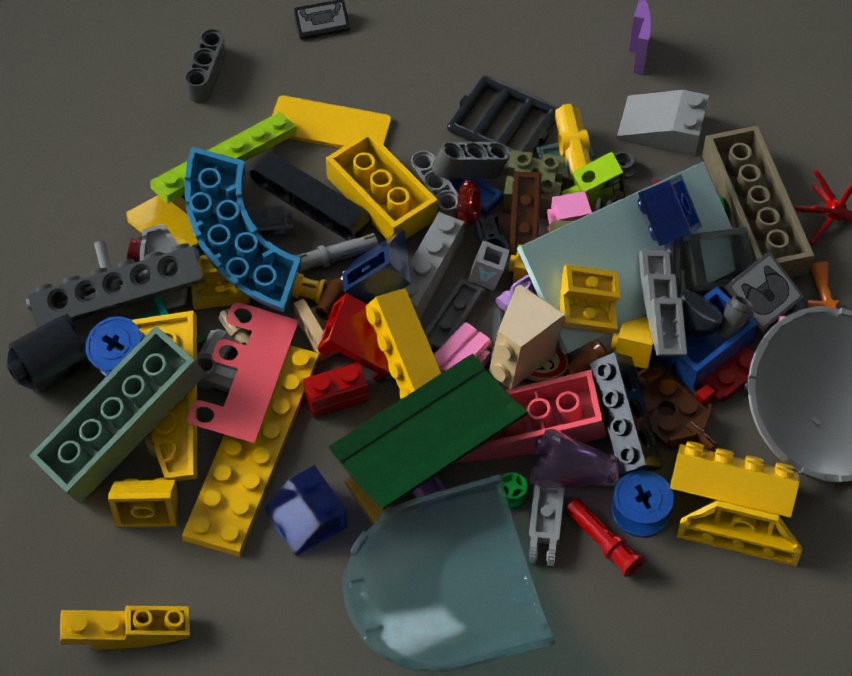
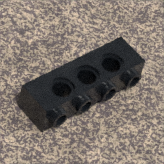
(626, 413)

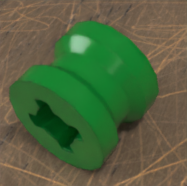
(516, 484)

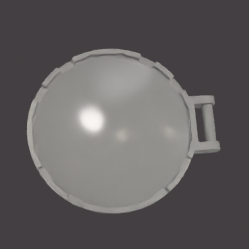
(802, 374)

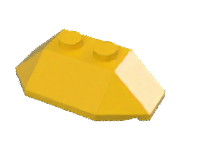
(741, 531)

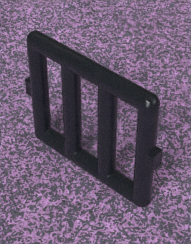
(506, 91)

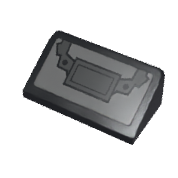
(321, 19)

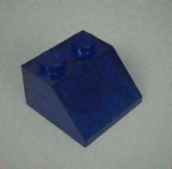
(669, 210)
(306, 511)

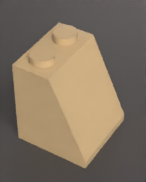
(525, 337)

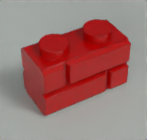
(336, 389)

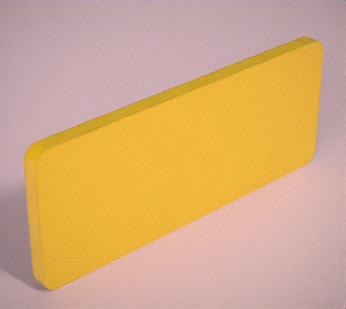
(331, 123)

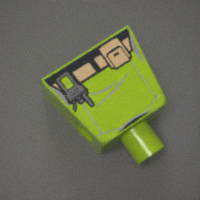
(599, 179)

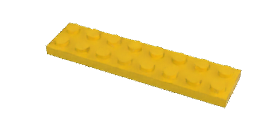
(245, 469)

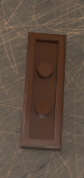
(525, 209)

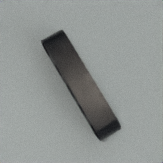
(310, 196)

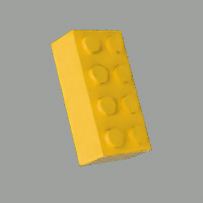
(381, 186)
(735, 479)

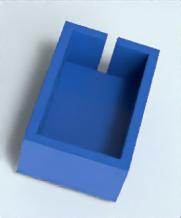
(711, 351)

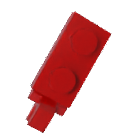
(726, 379)

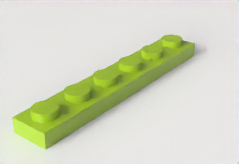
(241, 146)

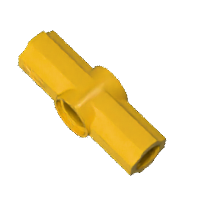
(572, 138)

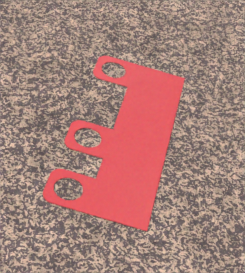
(256, 375)

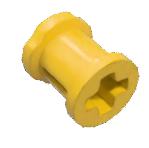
(308, 288)

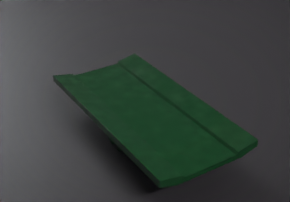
(426, 432)

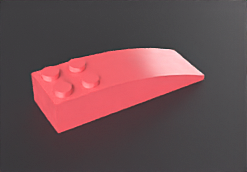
(557, 403)

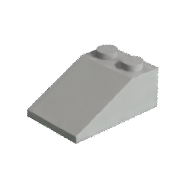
(665, 120)

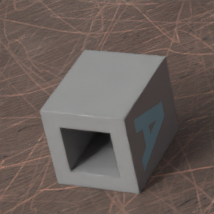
(488, 265)

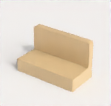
(311, 326)

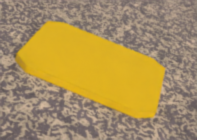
(159, 212)

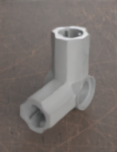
(219, 375)

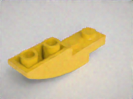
(124, 629)

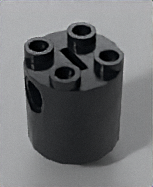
(47, 355)

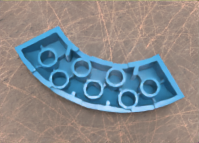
(228, 234)

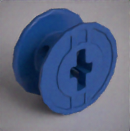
(107, 335)
(651, 491)

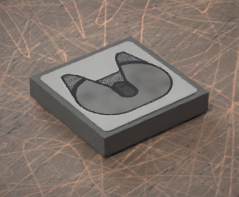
(767, 288)

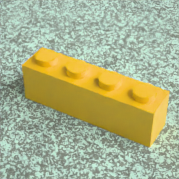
(402, 340)

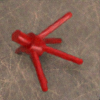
(833, 209)

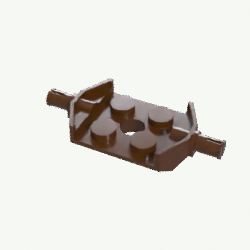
(689, 414)

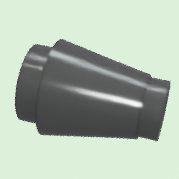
(735, 316)

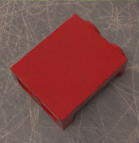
(353, 336)

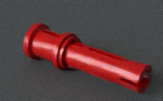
(613, 546)

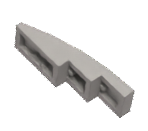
(662, 303)

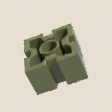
(552, 177)

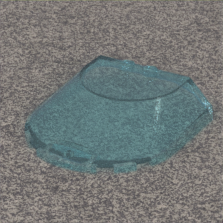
(445, 582)

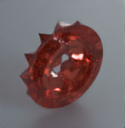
(469, 202)

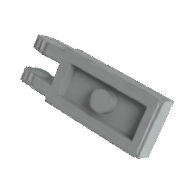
(545, 522)

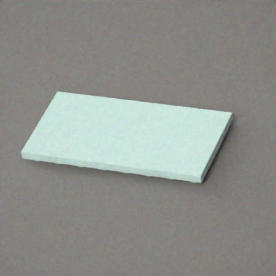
(612, 242)

